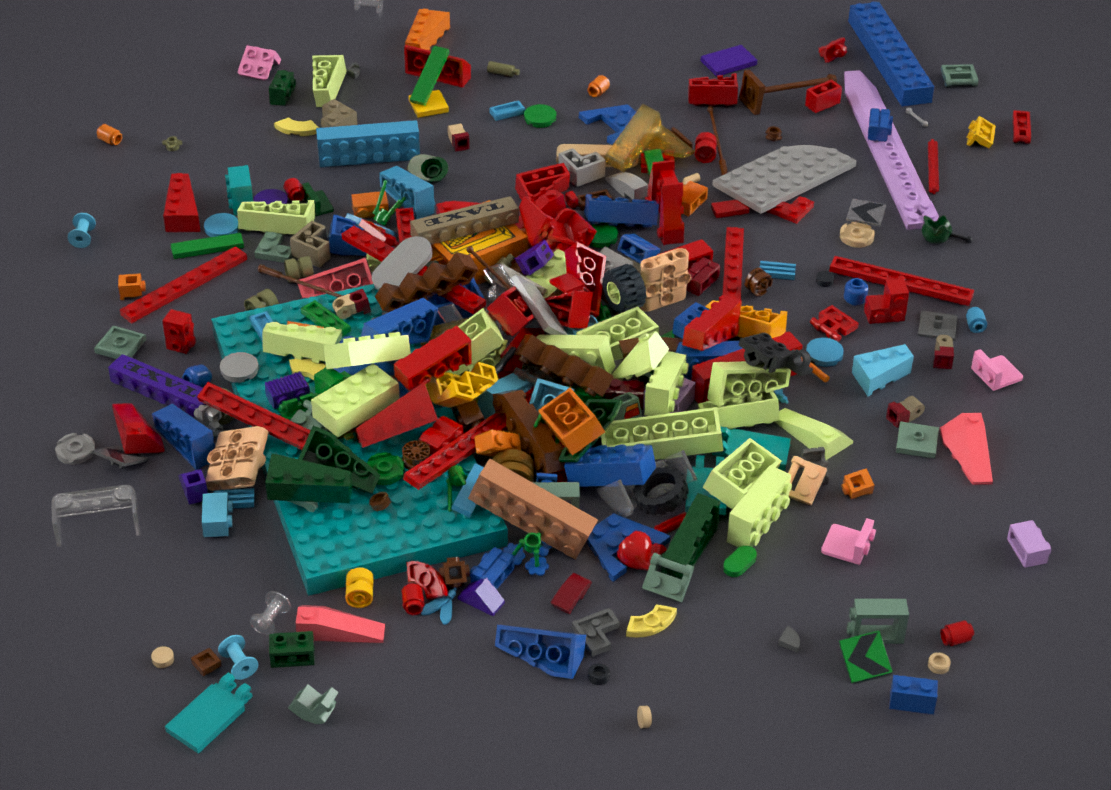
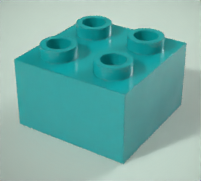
(238, 187)

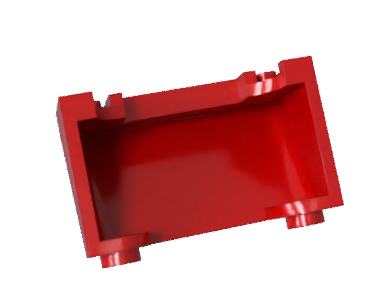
(558, 232)

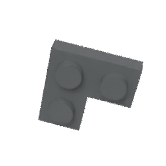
(594, 628)

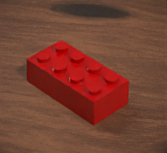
(511, 312)

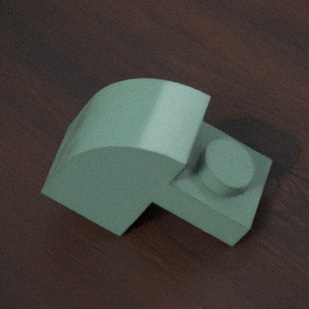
(312, 705)

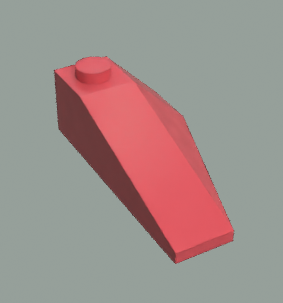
(337, 625)

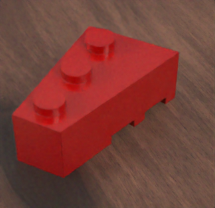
(713, 91)
(539, 181)
(572, 308)

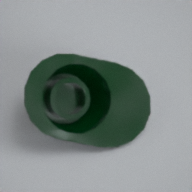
(428, 167)

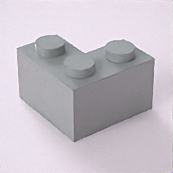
(584, 168)

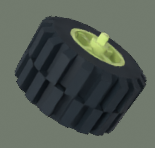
(624, 288)

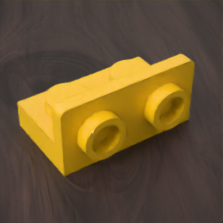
(982, 132)

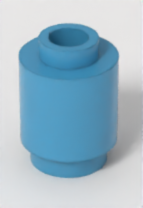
(976, 320)

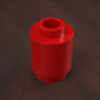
(294, 189)
(413, 599)
(957, 633)

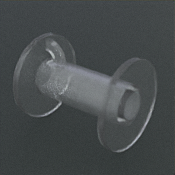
(378, 4)
(264, 622)

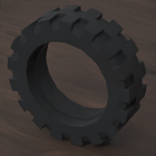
(668, 502)

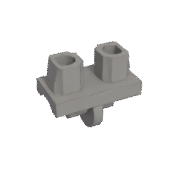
(210, 418)

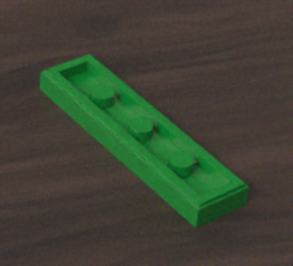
(429, 75)
(206, 245)

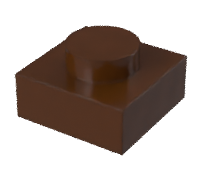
(206, 662)

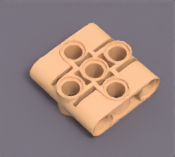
(665, 278)
(236, 458)

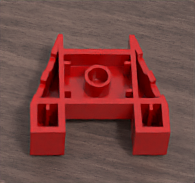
(668, 193)

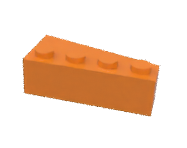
(427, 28)

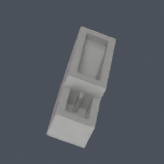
(628, 185)

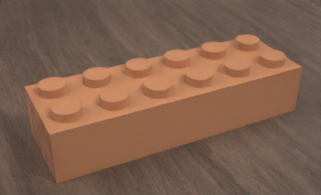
(532, 508)

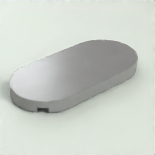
(407, 257)

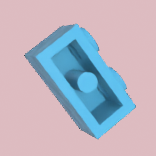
(216, 514)

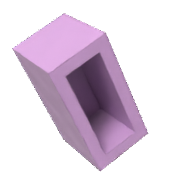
(1028, 543)

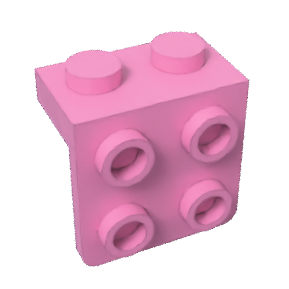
(258, 62)
(995, 371)
(849, 543)

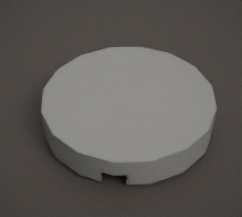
(239, 367)
(75, 448)

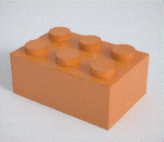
(571, 421)

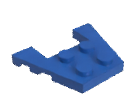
(615, 117)
(610, 533)

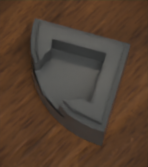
(353, 70)
(790, 640)

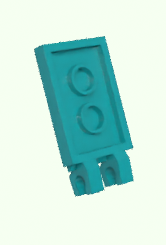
(774, 444)
(697, 486)
(209, 713)

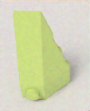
(813, 432)

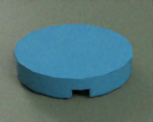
(221, 224)
(825, 351)

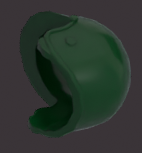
(936, 231)

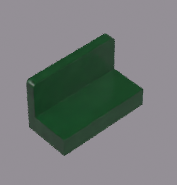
(321, 202)

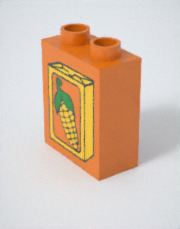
(489, 245)

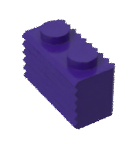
(286, 389)

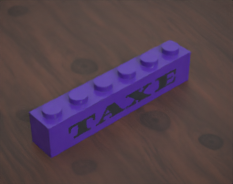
(155, 384)

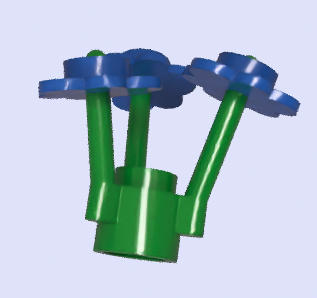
(533, 544)

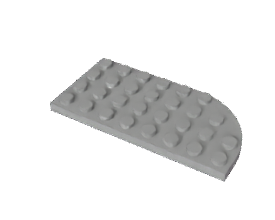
(783, 175)

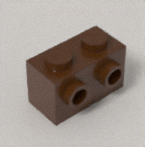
(469, 415)

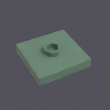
(119, 342)
(917, 439)

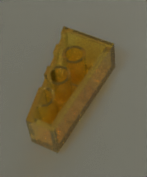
(634, 138)

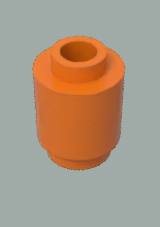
(598, 86)
(109, 134)

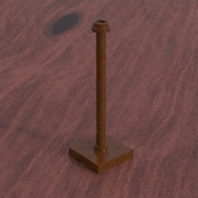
(753, 89)

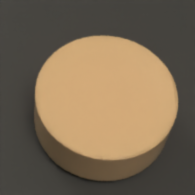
(162, 657)
(939, 663)
(644, 717)

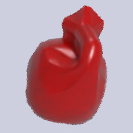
(637, 550)

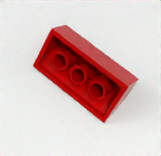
(454, 72)

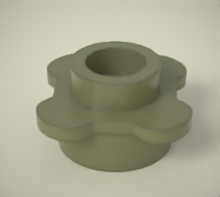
(172, 143)

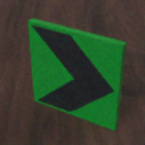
(865, 656)

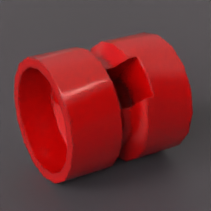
(705, 147)

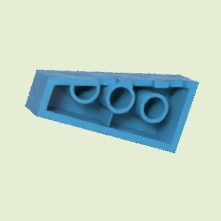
(418, 192)

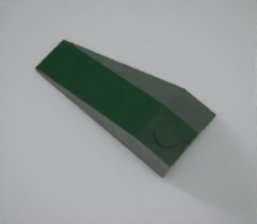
(605, 412)
(327, 450)

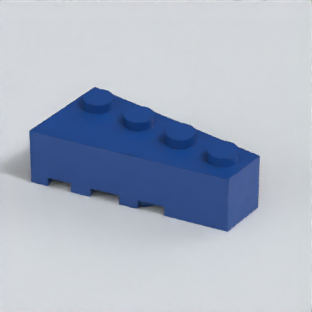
(620, 211)
(696, 356)

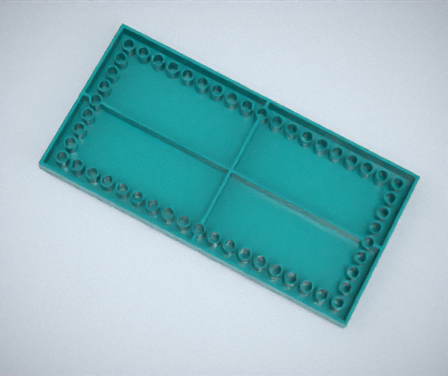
(353, 534)

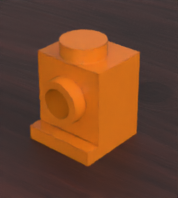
(131, 285)
(862, 480)

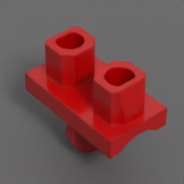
(833, 50)

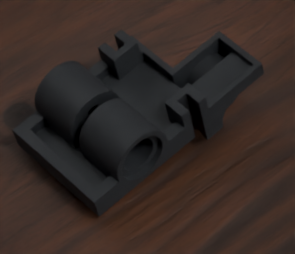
(775, 355)

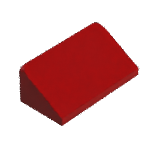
(567, 283)

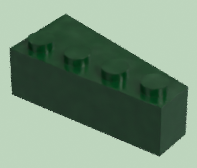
(306, 481)
(693, 534)

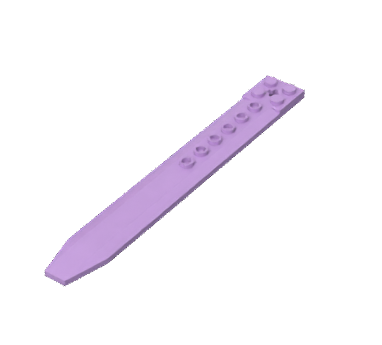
(889, 155)

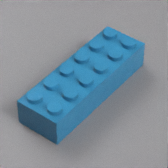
(368, 143)

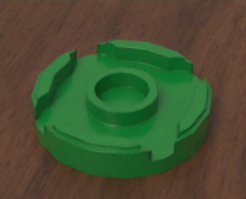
(540, 115)
(604, 236)
(388, 466)

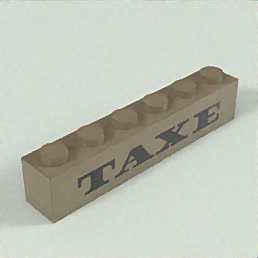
(466, 220)

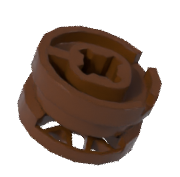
(758, 281)
(415, 454)

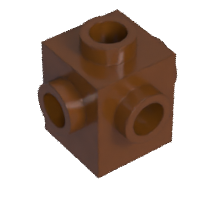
(462, 572)

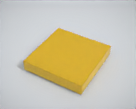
(435, 105)

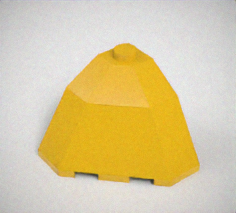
(457, 389)

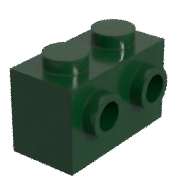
(281, 87)
(291, 649)

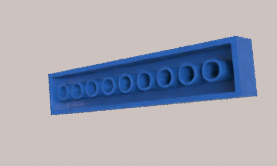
(891, 54)

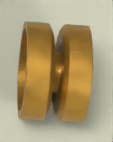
(516, 461)

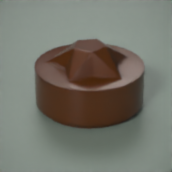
(380, 501)

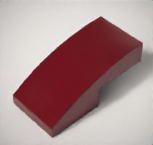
(570, 592)

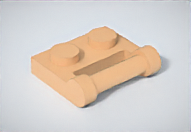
(809, 481)

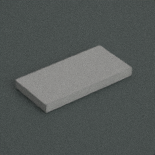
(538, 306)

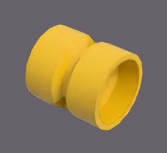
(359, 587)

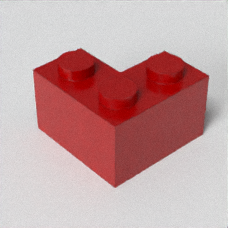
(890, 306)

